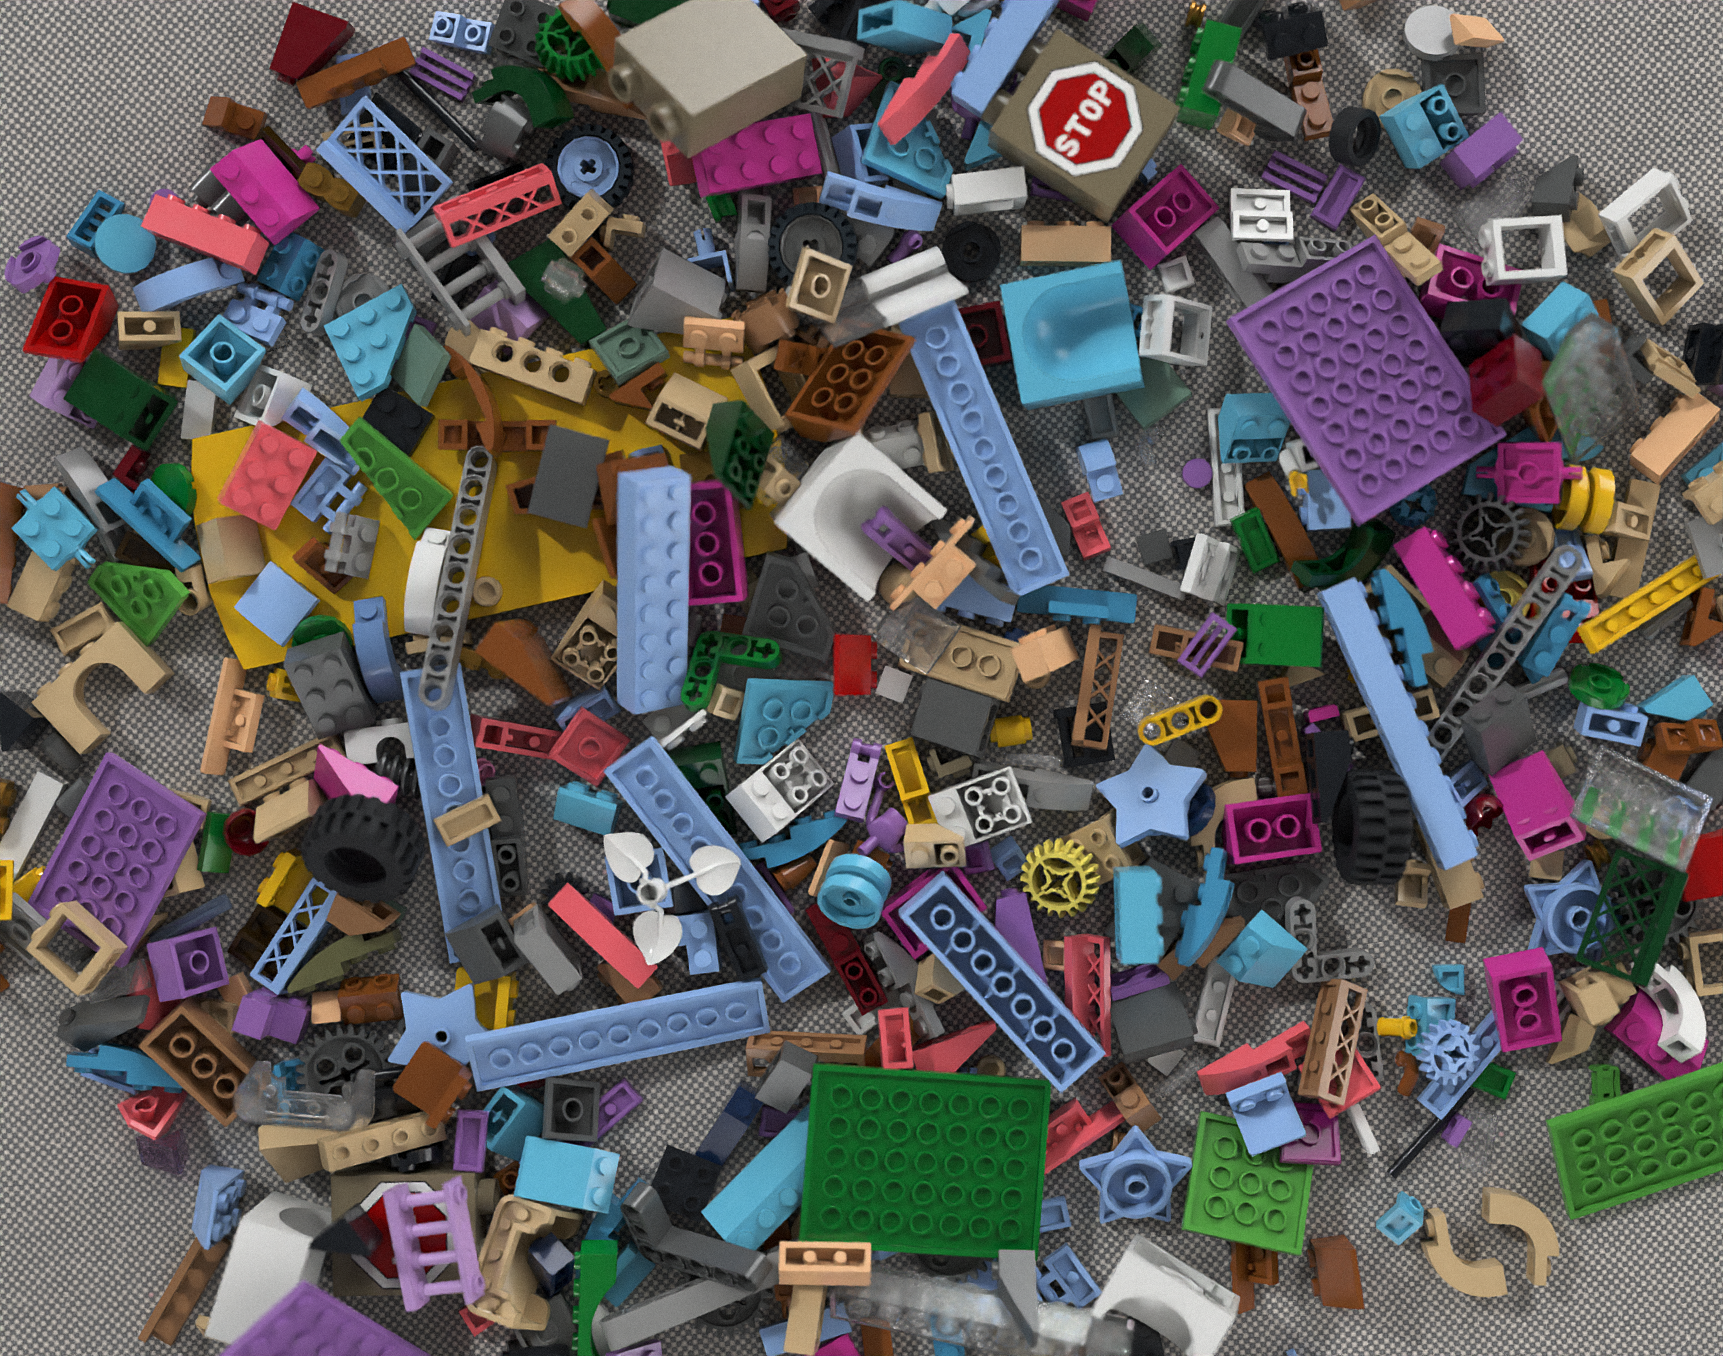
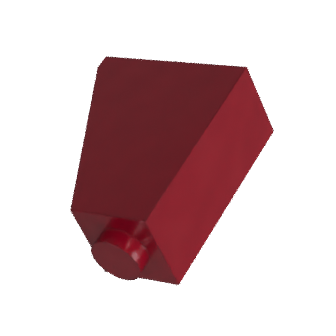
(308, 43)

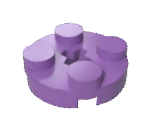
(33, 264)

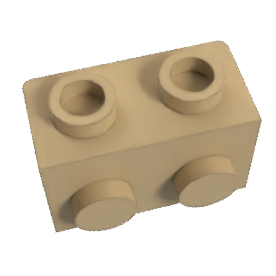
(1708, 494)

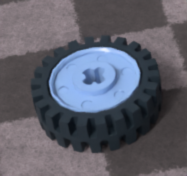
(593, 148)

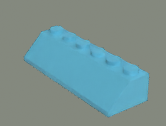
(764, 1190)

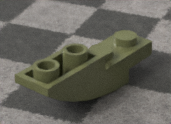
(333, 961)

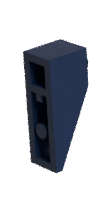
(730, 1124)

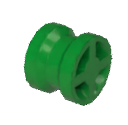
(721, 206)

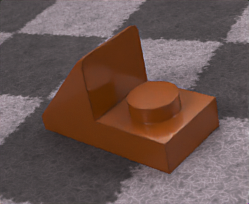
(234, 118)
(633, 392)
(312, 560)
(1697, 625)

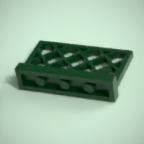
(1658, 926)

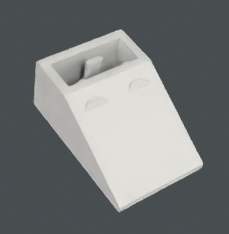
(779, 790)
(981, 806)

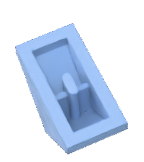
(1466, 782)

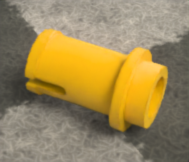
(1404, 1027)

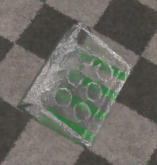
(1590, 386)
(1640, 807)

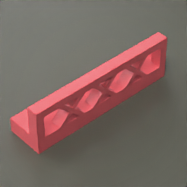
(493, 194)
(1080, 986)

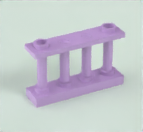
(407, 1249)

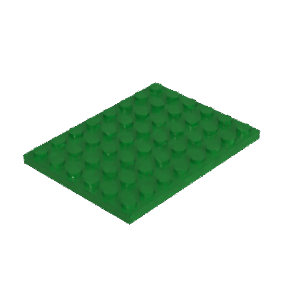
(924, 1160)

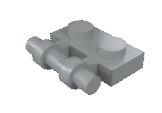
(357, 545)

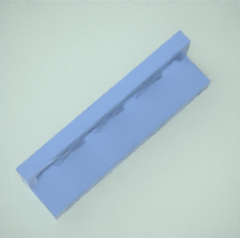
(303, 948)

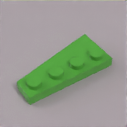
(403, 483)

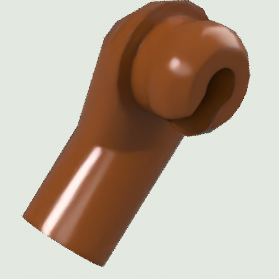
(1410, 1074)

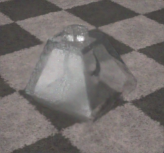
(916, 633)

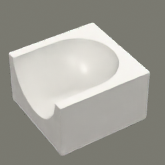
(841, 493)
(267, 1262)
(1169, 1298)

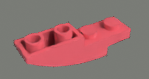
(1250, 1065)

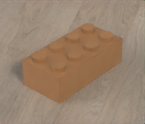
(200, 1057)

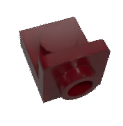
(781, 9)
(131, 465)

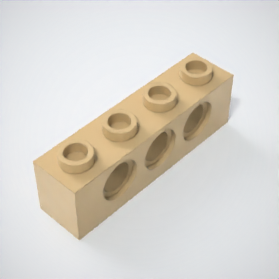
(492, 342)
(378, 1140)

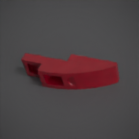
(849, 961)

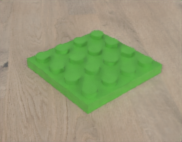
(1244, 1195)

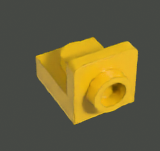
(281, 686)

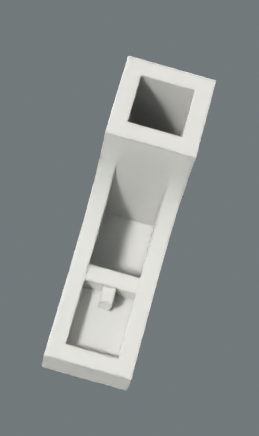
(425, 580)
(1680, 1010)

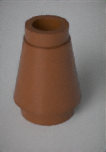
(794, 872)

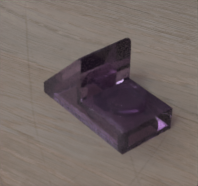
(164, 1153)

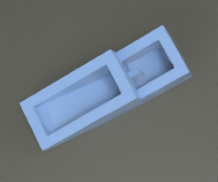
(321, 427)

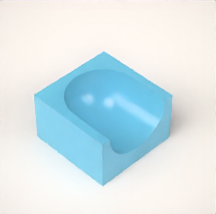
(1072, 335)

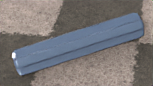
(193, 918)

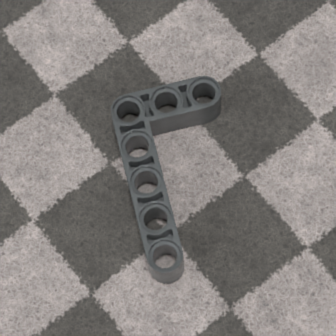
(689, 1250)

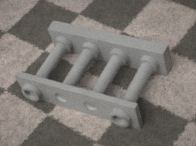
(490, 264)

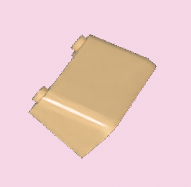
(503, 1260)

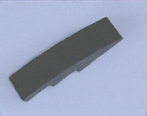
(985, 572)

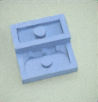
(276, 603)

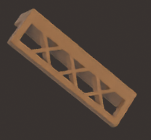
(1088, 680)
(1328, 1038)
(827, 1046)
(184, 1291)

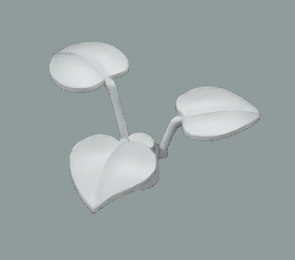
(654, 932)

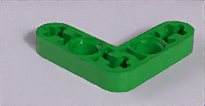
(723, 654)

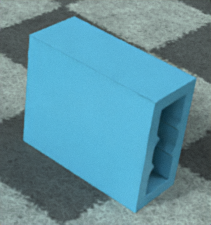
(903, 27)

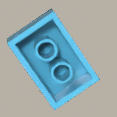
(1137, 914)

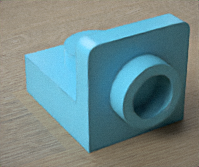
(1402, 1218)

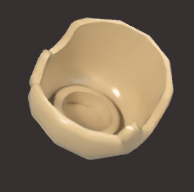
(892, 578)

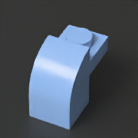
(1100, 470)

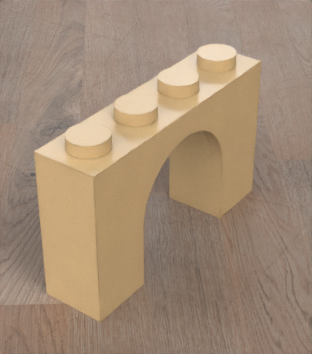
(64, 699)

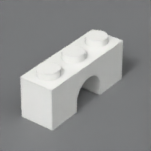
(367, 742)

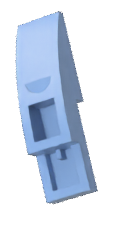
(880, 205)

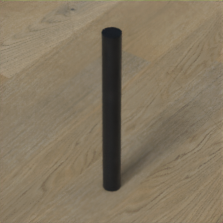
(441, 112)
(1426, 1136)

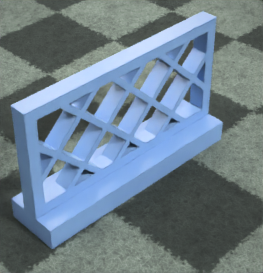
(365, 180)

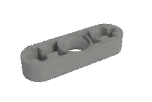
(319, 281)
(1144, 578)

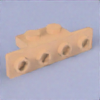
(941, 573)
(233, 718)

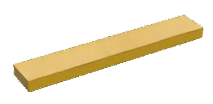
(1642, 605)

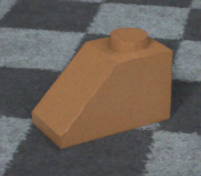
(360, 917)

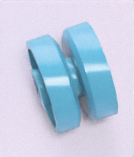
(854, 891)

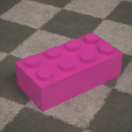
(759, 157)
(715, 546)
(1444, 588)

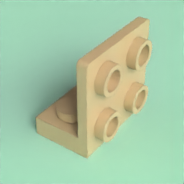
(1100, 840)

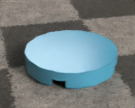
(124, 244)

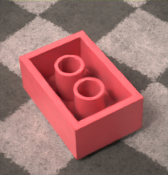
(267, 475)

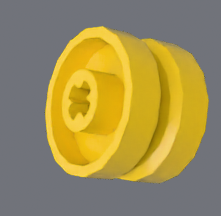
(1585, 501)

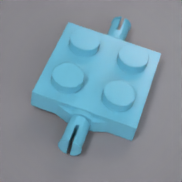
(55, 529)

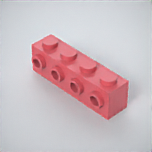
(206, 234)

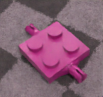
(1529, 472)

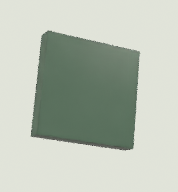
(628, 351)
(421, 365)
(1160, 396)

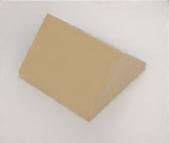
(818, 286)
(230, 548)

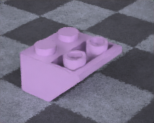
(53, 386)

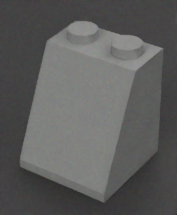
(673, 291)

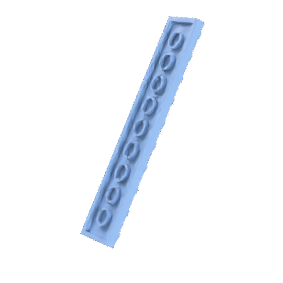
(984, 449)
(446, 781)
(685, 824)
(617, 1034)

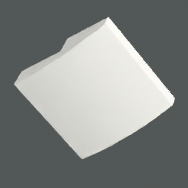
(1260, 215)
(1210, 569)

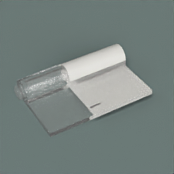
(891, 296)

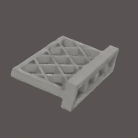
(836, 51)

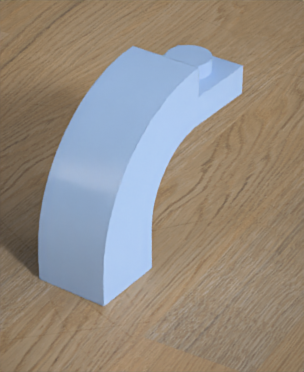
(184, 283)

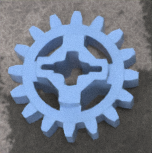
(1448, 1037)

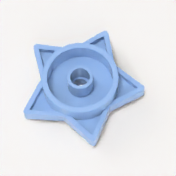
(1152, 797)
(1557, 904)
(428, 1015)
(1135, 1178)

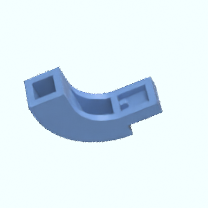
(375, 650)

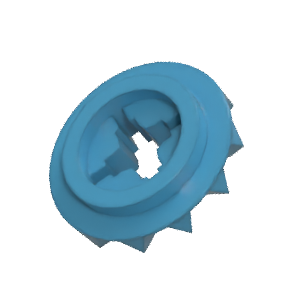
(1401, 511)

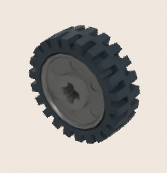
(810, 223)

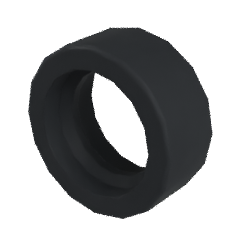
(1342, 135)

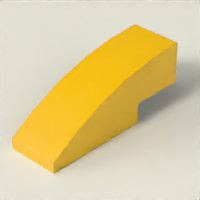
(910, 781)

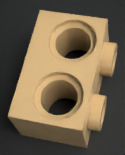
(580, 222)

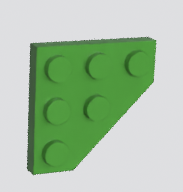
(139, 596)

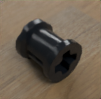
(1183, 550)

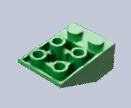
(1278, 634)

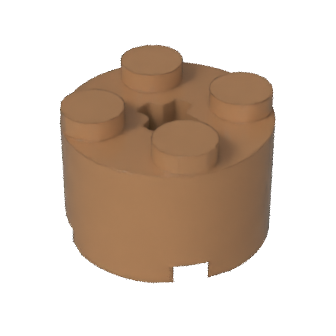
(767, 320)

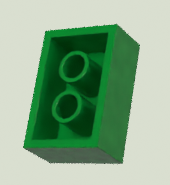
(1210, 43)

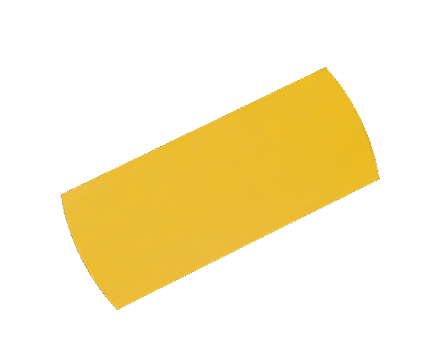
(527, 553)

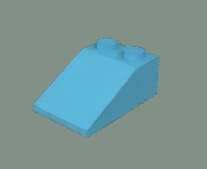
(566, 1175)

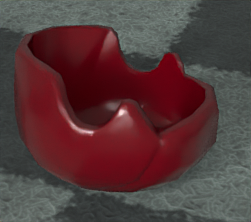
(1482, 811)
(239, 833)

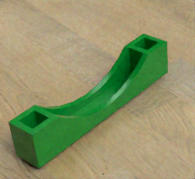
(597, 1275)

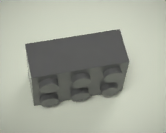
(330, 685)
(1175, 898)

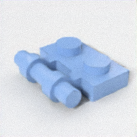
(255, 322)
(321, 491)
(1071, 1276)

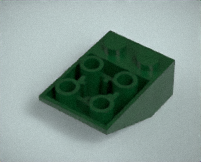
(121, 399)
(738, 448)
(707, 773)

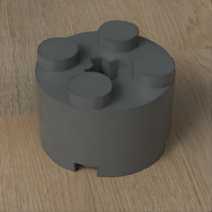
(506, 130)

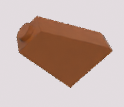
(1234, 735)

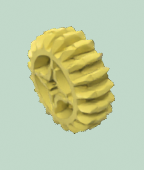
(1045, 856)

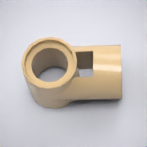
(195, 582)

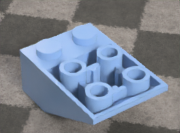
(217, 1203)

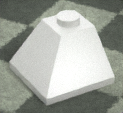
(268, 396)

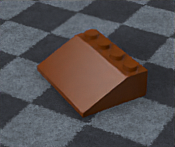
(847, 385)
(525, 658)

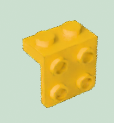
(288, 884)
(493, 999)

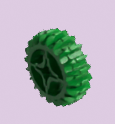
(559, 36)

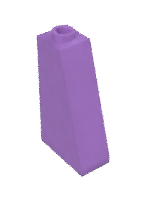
(1015, 924)

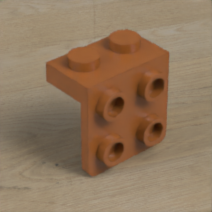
(433, 1083)

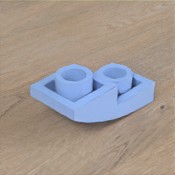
(461, 33)

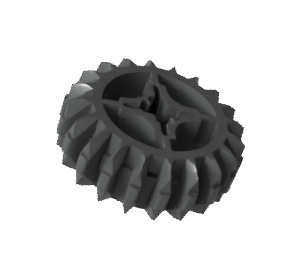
(1503, 528)

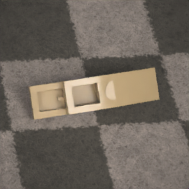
(1403, 248)

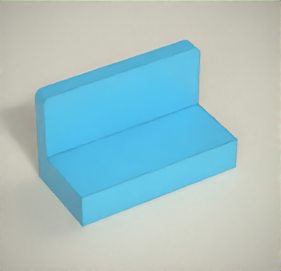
(631, 1270)

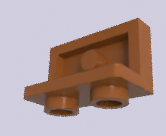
(370, 999)

